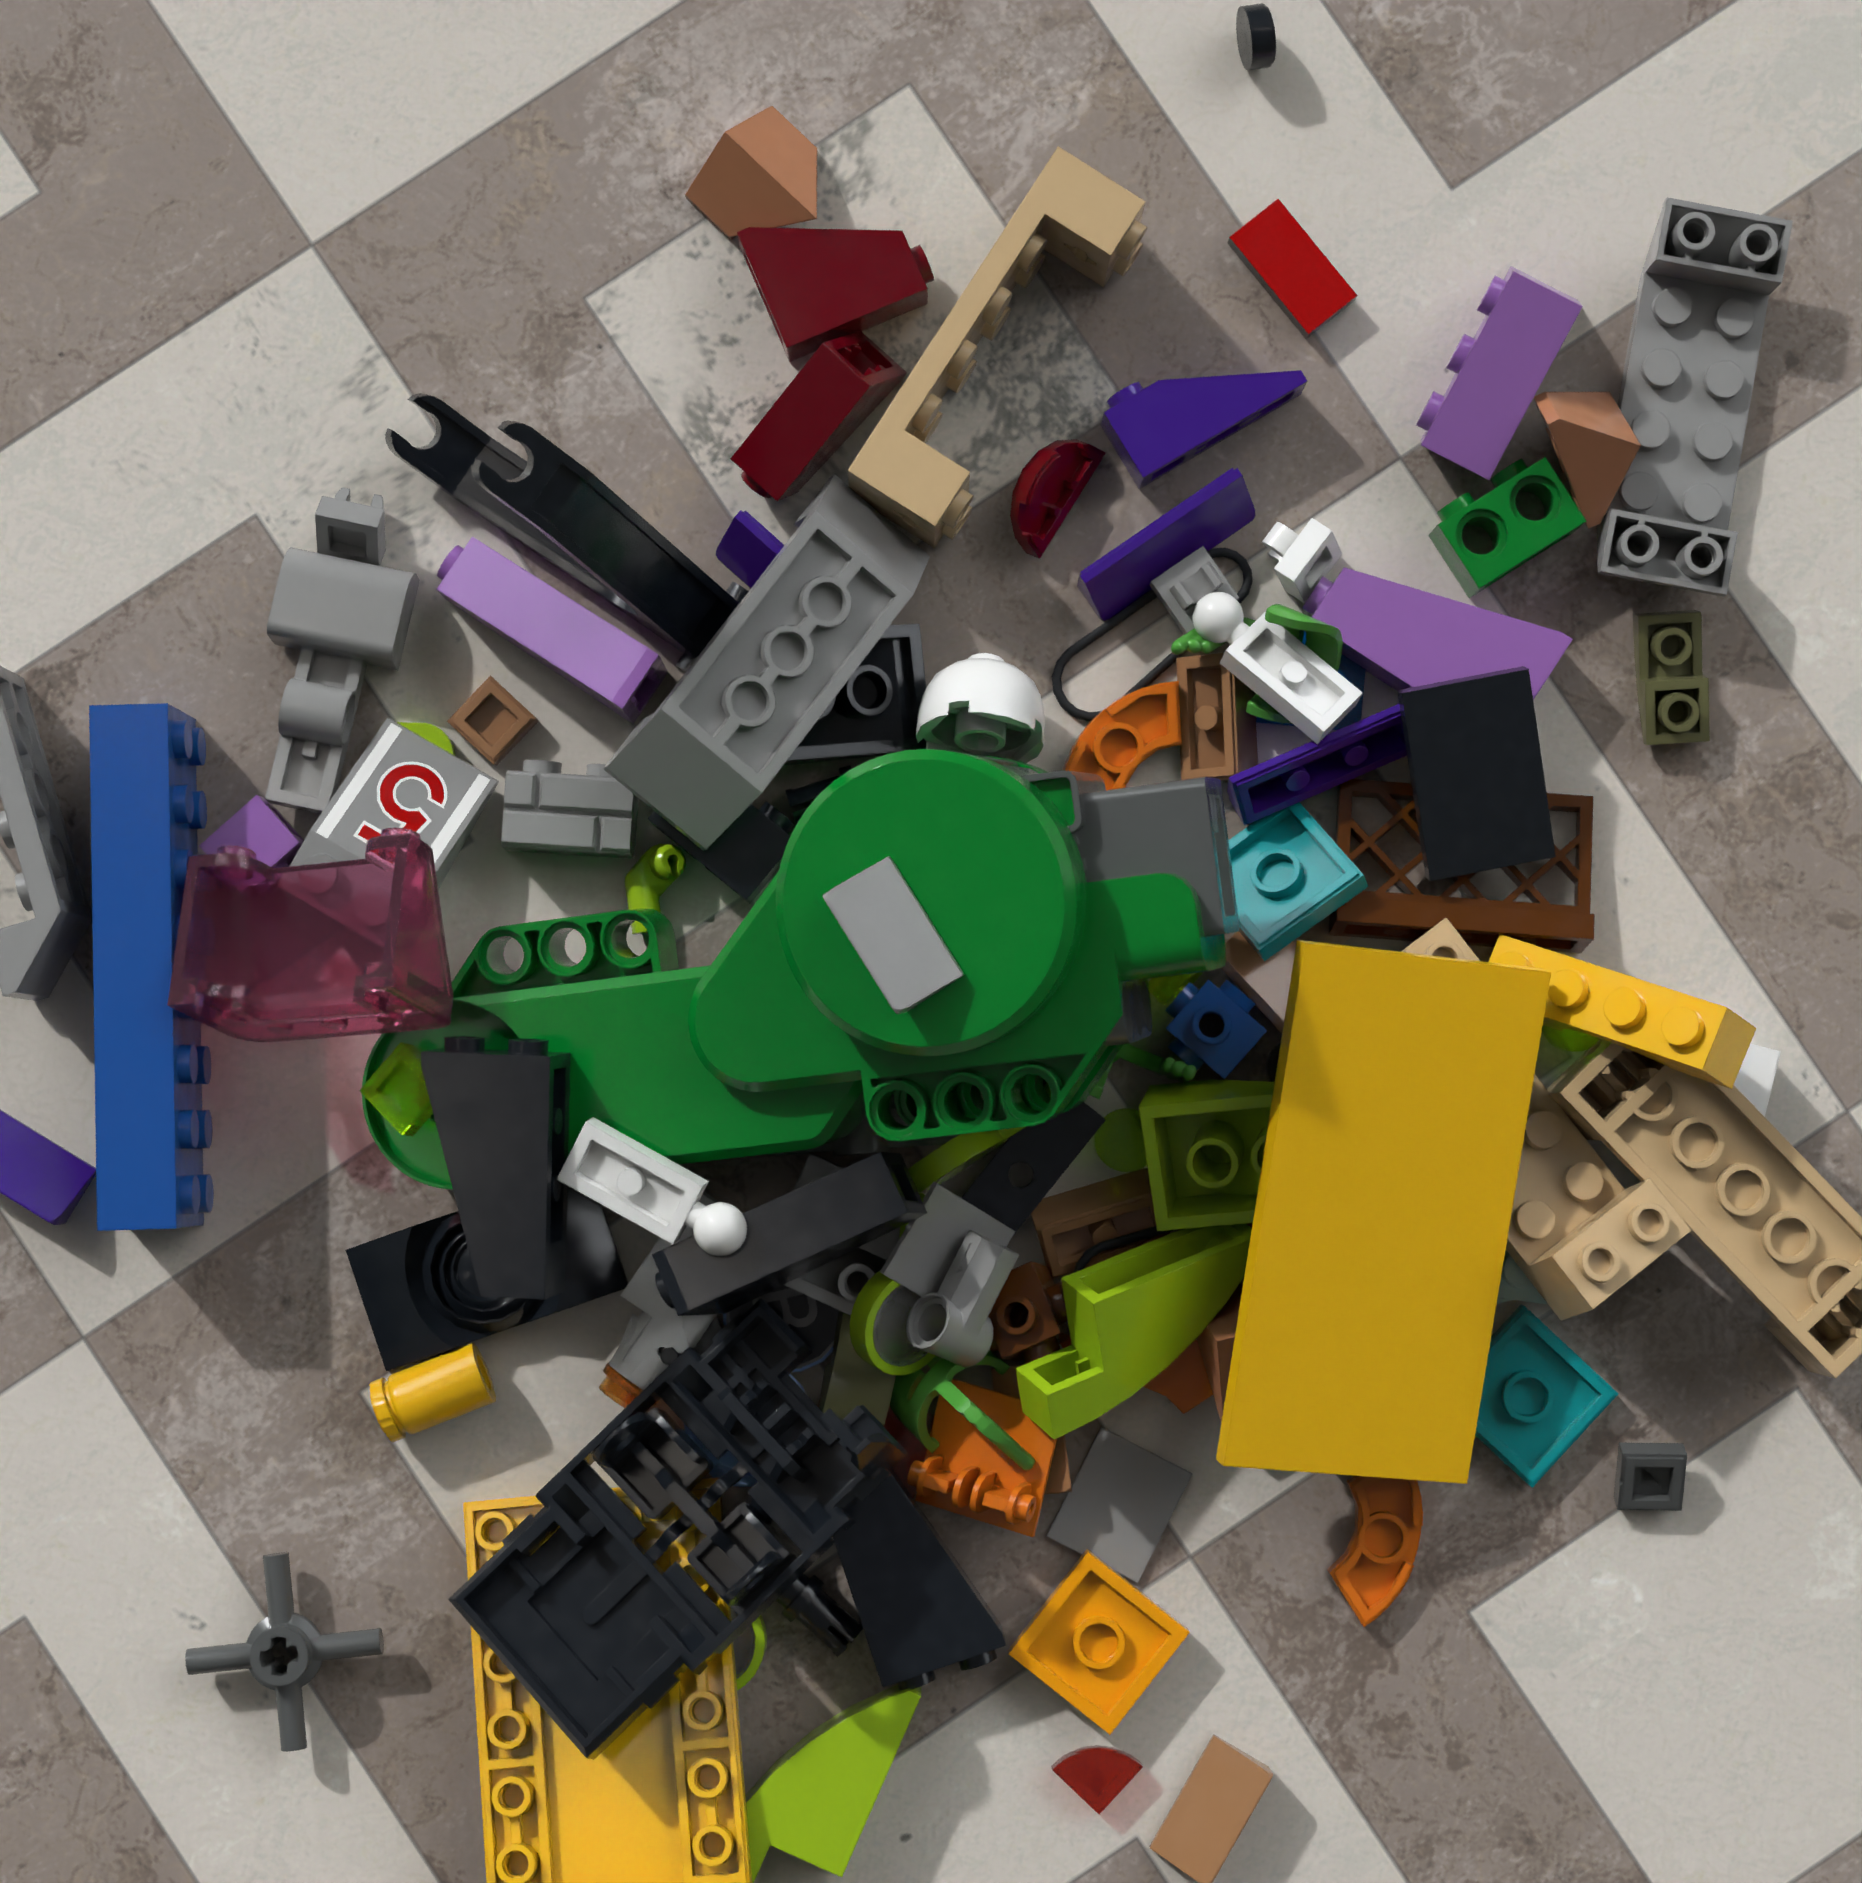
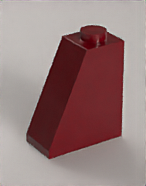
(833, 281)
(816, 414)

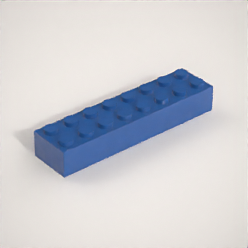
(143, 1049)

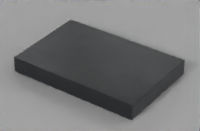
(1476, 773)

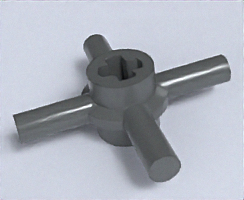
(270, 1670)

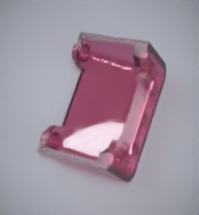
(314, 944)

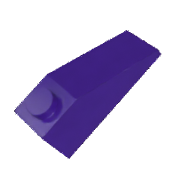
(1185, 416)

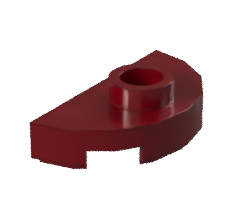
(1049, 490)

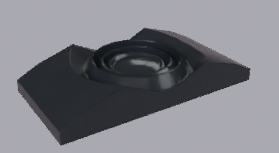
(426, 1294)

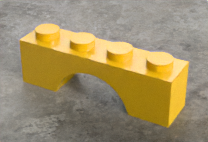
(1636, 1014)

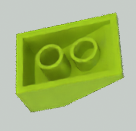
(1205, 1150)

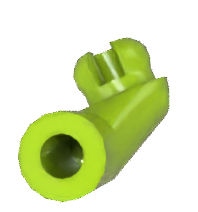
(651, 878)

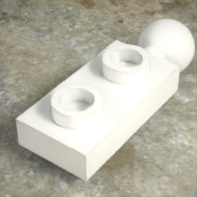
(1277, 666)
(649, 1189)

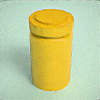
(432, 1392)

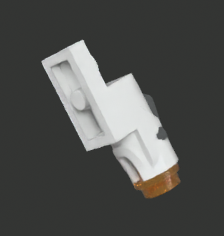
(656, 1335)

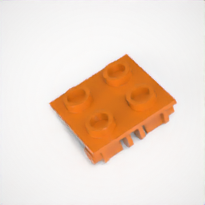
(974, 1475)

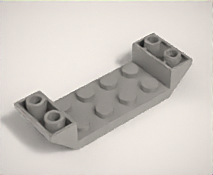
(1690, 393)
(772, 666)
(50, 882)

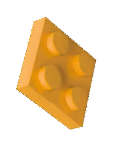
(1098, 1641)

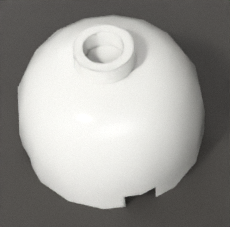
(983, 710)

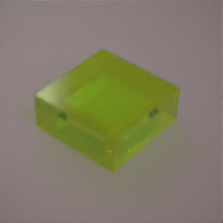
(400, 1090)

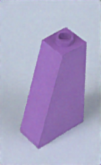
(552, 628)
(1426, 638)

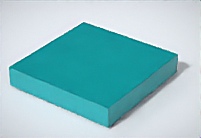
(1288, 878)
(1536, 1396)

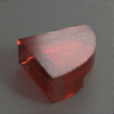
(1097, 1773)

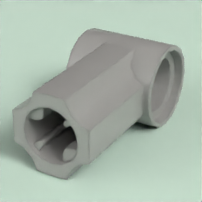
(956, 1318)

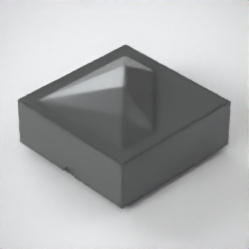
(1650, 1476)

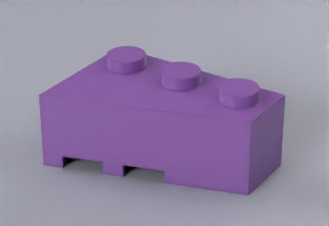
(1497, 371)

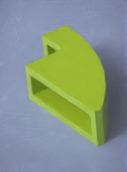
(1131, 1322)
(827, 1783)

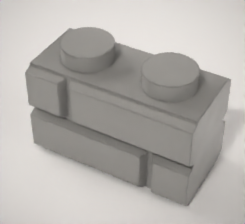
(568, 812)

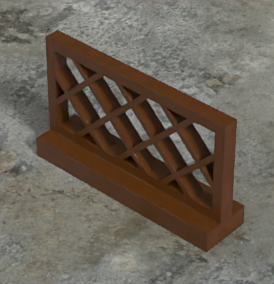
(1475, 918)

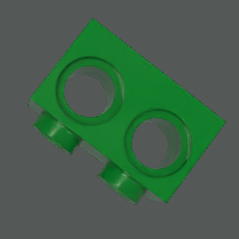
(1512, 536)

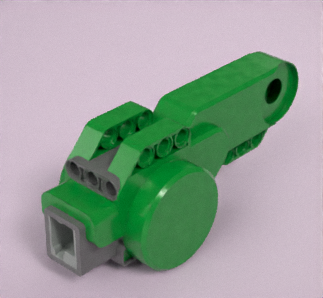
(785, 1042)

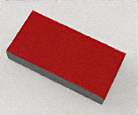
(1292, 268)

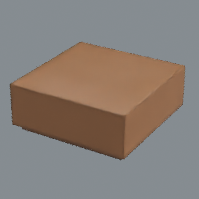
(493, 721)

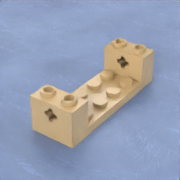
(1070, 215)
(1735, 1189)
(1570, 1216)

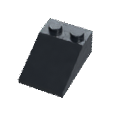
(876, 705)

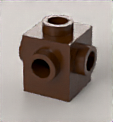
(1030, 1292)

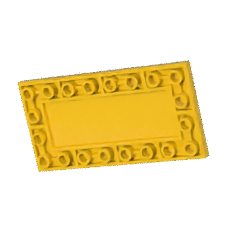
(1382, 1213)
(655, 1801)

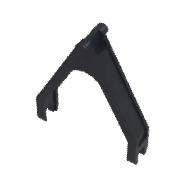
(573, 524)

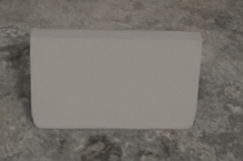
(893, 935)

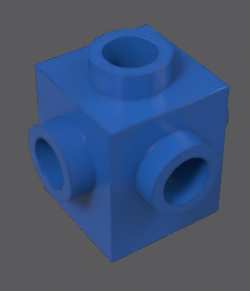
(1228, 1048)

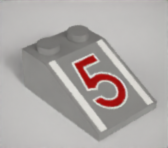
(400, 785)

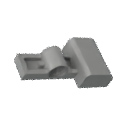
(341, 621)

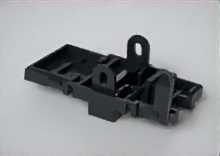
(591, 1612)

